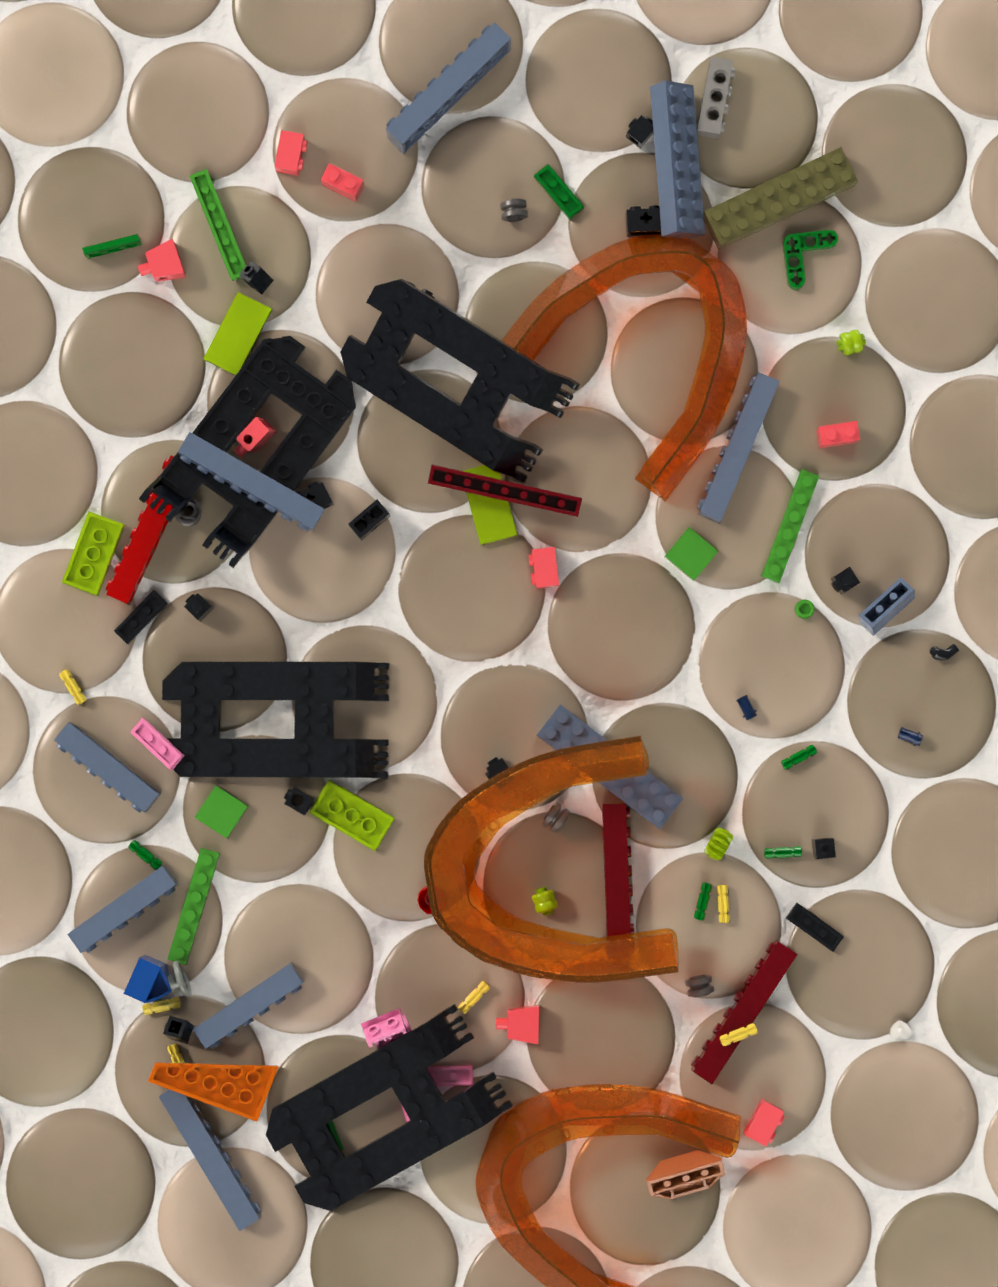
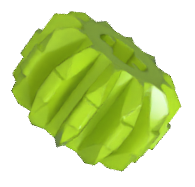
(718, 844)

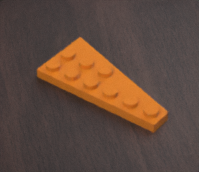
(225, 1086)

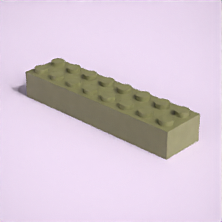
(780, 198)

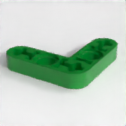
(801, 246)

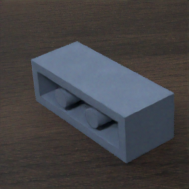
(887, 606)

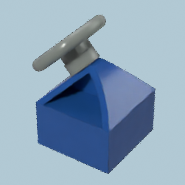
(152, 980)

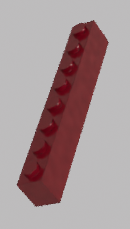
(504, 490)
(617, 869)
(745, 1009)

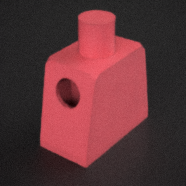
(163, 262)
(260, 432)
(521, 1024)

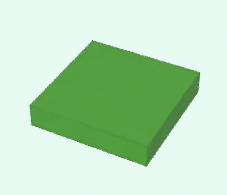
(691, 554)
(221, 811)

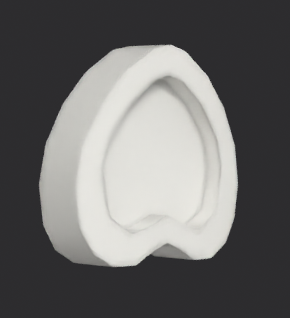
(900, 1029)

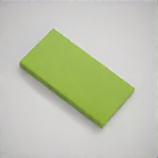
(237, 334)
(490, 515)
(93, 553)
(352, 815)

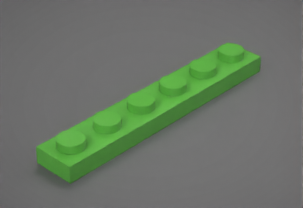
(218, 223)
(790, 526)
(193, 906)

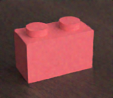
(290, 153)
(342, 182)
(838, 434)
(545, 568)
(764, 1122)

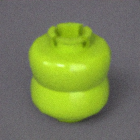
(851, 342)
(544, 901)

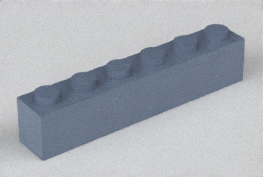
(107, 767)
(122, 909)
(248, 1005)

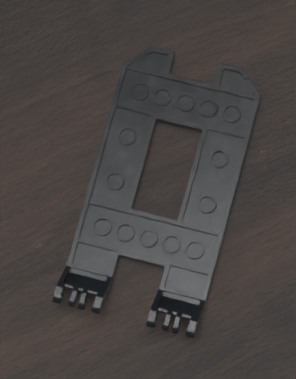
(265, 372)
(499, 375)
(313, 749)
(395, 1065)

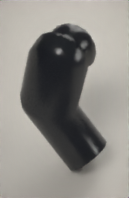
(942, 654)

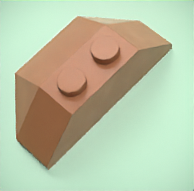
(684, 1174)

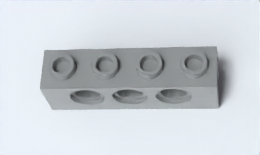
(717, 68)

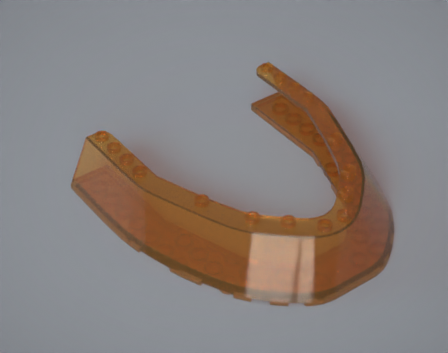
(720, 352)
(494, 933)
(571, 1114)

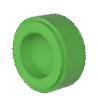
(804, 609)

